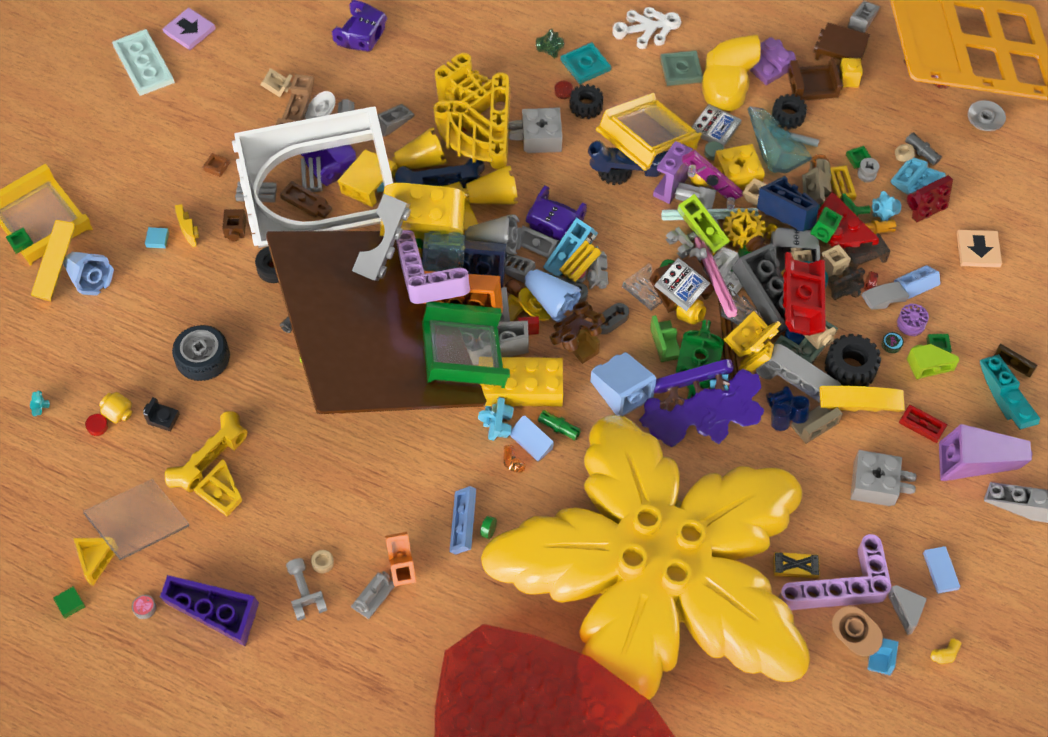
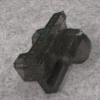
(850, 283)

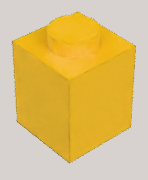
(850, 71)

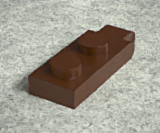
(305, 200)

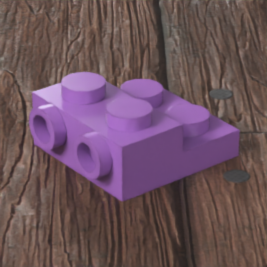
(773, 61)

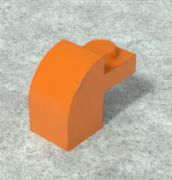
(400, 559)

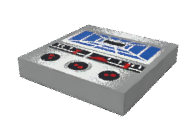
(716, 125)
(682, 284)

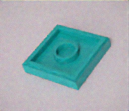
(585, 63)

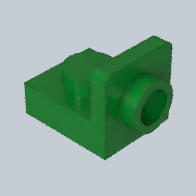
(826, 225)

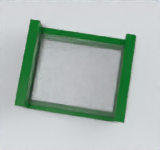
(463, 344)

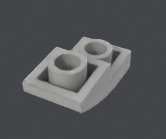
(883, 295)

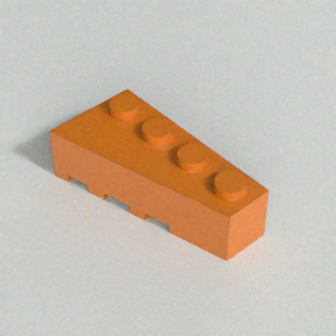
(484, 292)

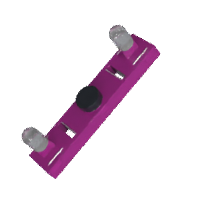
(699, 165)

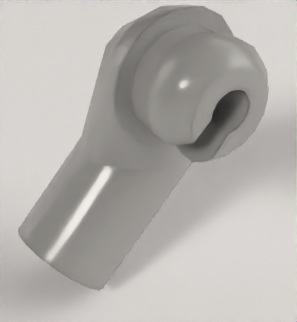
(699, 253)

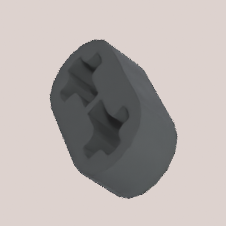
(614, 320)

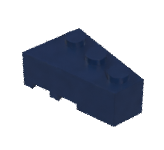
(788, 204)

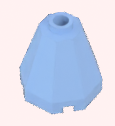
(88, 272)

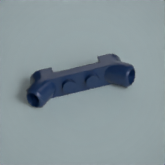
(605, 158)
(442, 176)

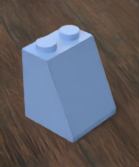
(623, 383)

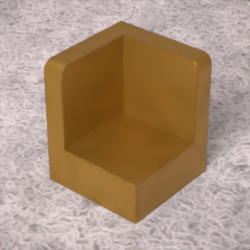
(587, 347)

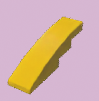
(861, 398)

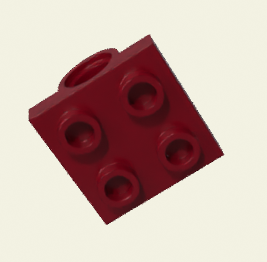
(930, 198)

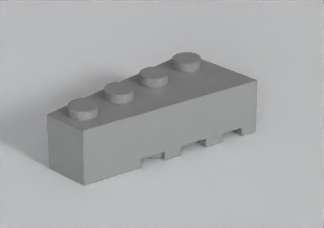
(513, 338)

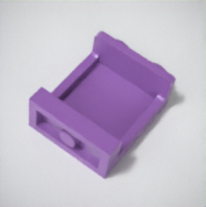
(674, 171)

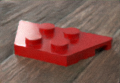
(851, 229)

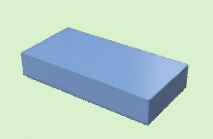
(941, 570)

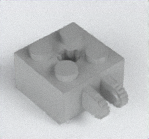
(539, 130)
(878, 478)

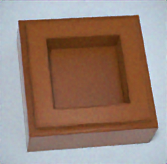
(216, 164)

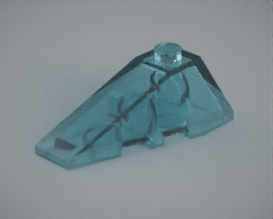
(775, 144)

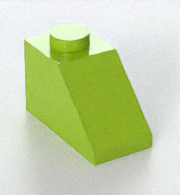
(930, 361)

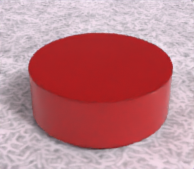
(96, 424)

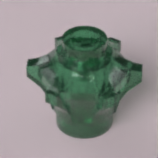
(550, 43)

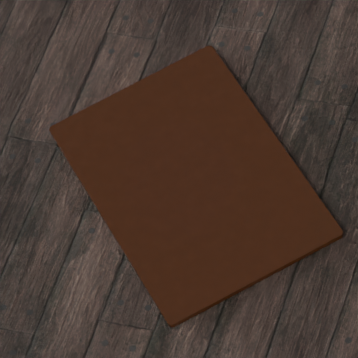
(356, 333)

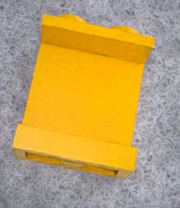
(364, 178)

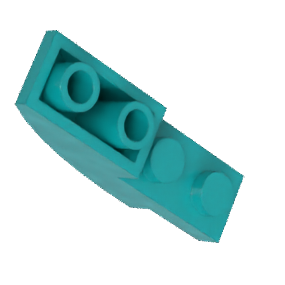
(1006, 392)

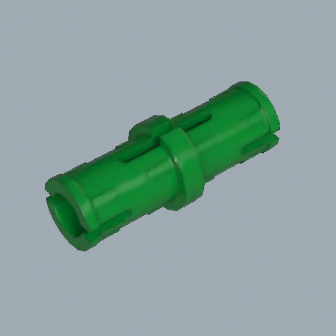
(559, 425)

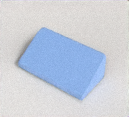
(919, 280)
(531, 438)

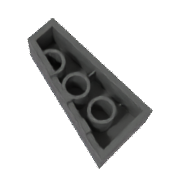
(763, 283)

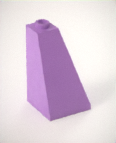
(980, 452)

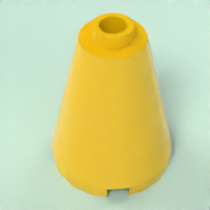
(421, 152)
(492, 188)

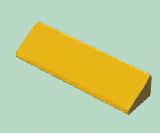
(53, 260)

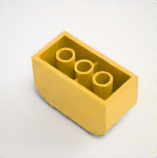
(431, 208)

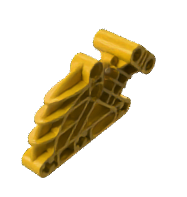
(461, 83)

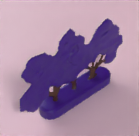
(708, 409)

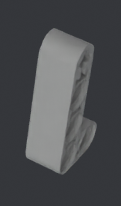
(796, 371)

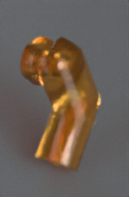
(511, 461)

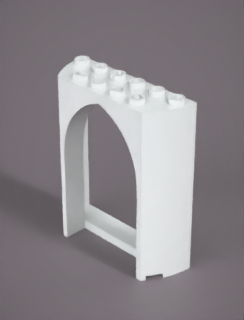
(268, 146)

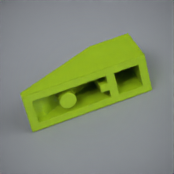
(702, 223)

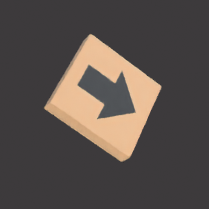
(979, 248)

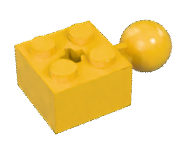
(737, 164)

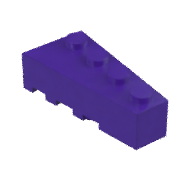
(215, 607)

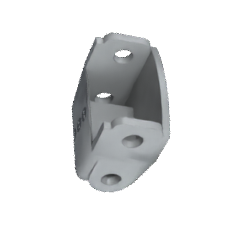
(786, 238)

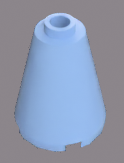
(552, 293)

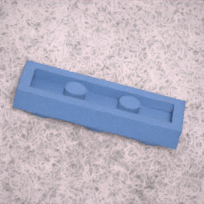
(463, 520)

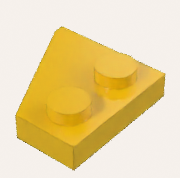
(219, 489)

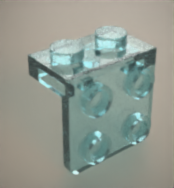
(443, 251)

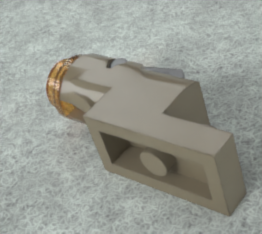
(817, 181)

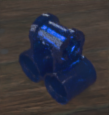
(787, 408)

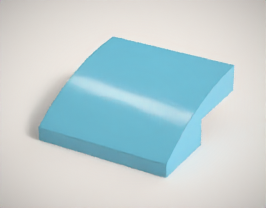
(915, 175)

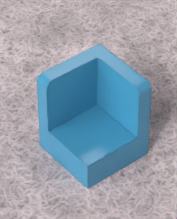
(884, 659)

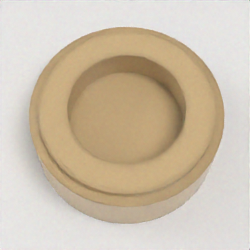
(904, 152)
(322, 561)

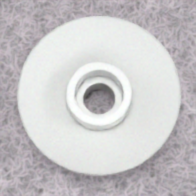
(321, 105)

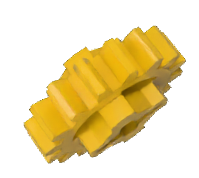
(734, 227)

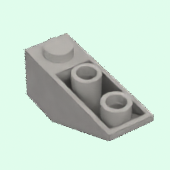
(1021, 500)

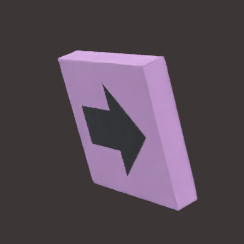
(189, 28)

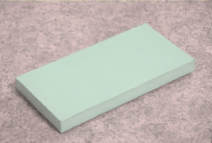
(143, 62)

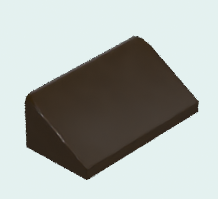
(1016, 361)

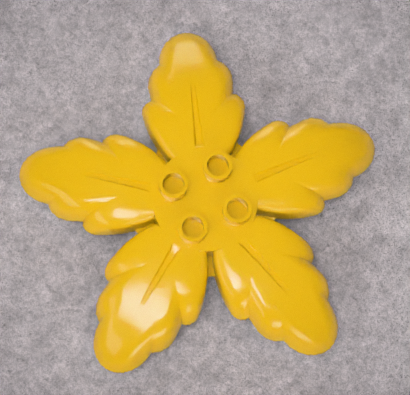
(662, 561)

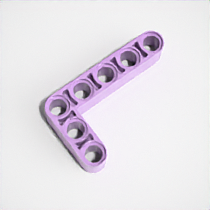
(428, 286)
(844, 585)

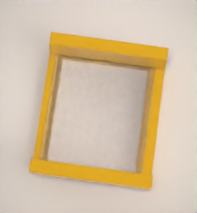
(645, 129)
(35, 205)

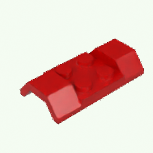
(804, 296)

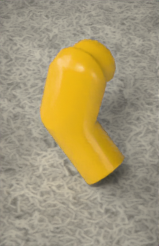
(948, 654)

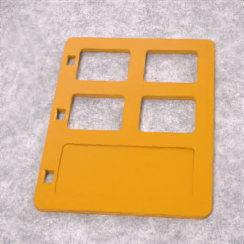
(937, 45)

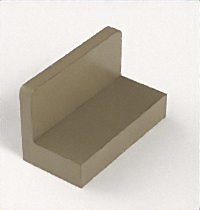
(819, 421)

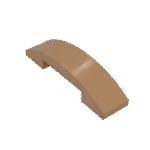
(299, 100)

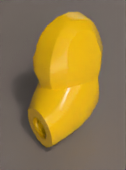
(726, 71)

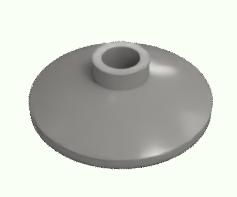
(986, 115)

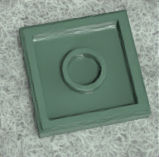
(681, 68)

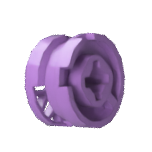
(912, 321)

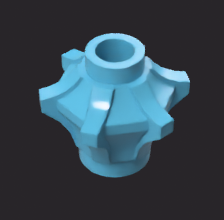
(885, 206)

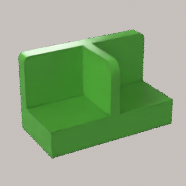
(665, 339)

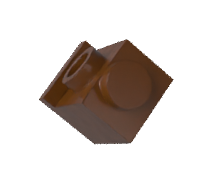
(234, 228)

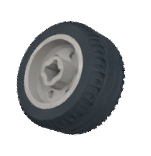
(201, 352)

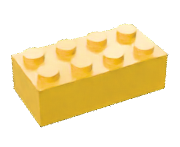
(531, 382)

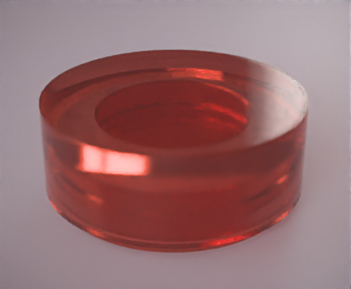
(563, 89)
(871, 280)

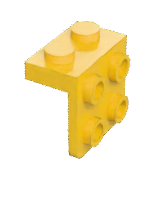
(750, 335)

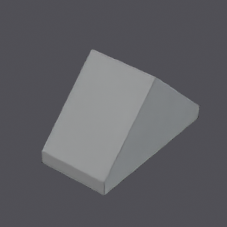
(907, 606)

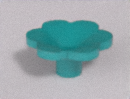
(38, 403)

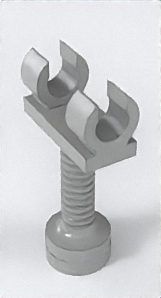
(675, 235)
(296, 568)

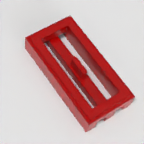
(921, 425)

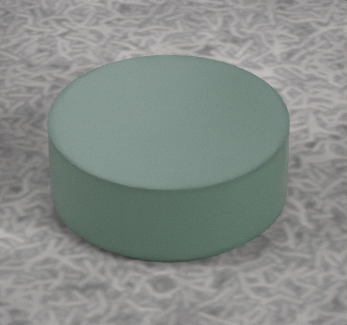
(711, 148)

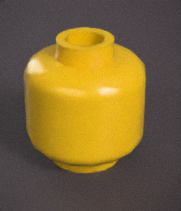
(694, 314)
(116, 407)

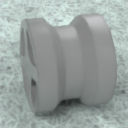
(868, 170)

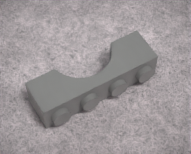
(393, 213)

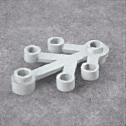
(668, 22)

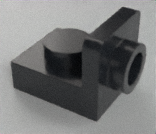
(160, 415)

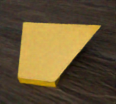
(93, 556)

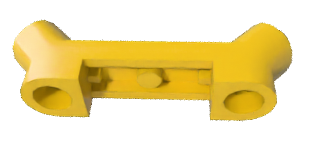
(190, 474)

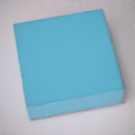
(156, 237)

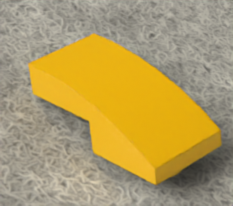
(186, 224)

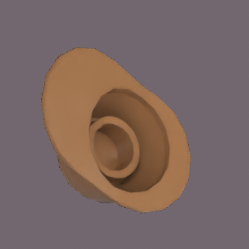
(857, 631)

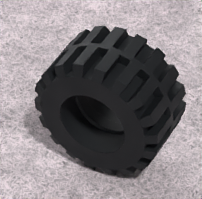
(854, 348)

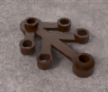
(581, 311)

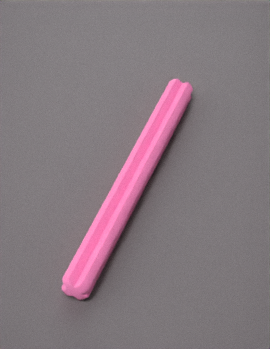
(717, 280)

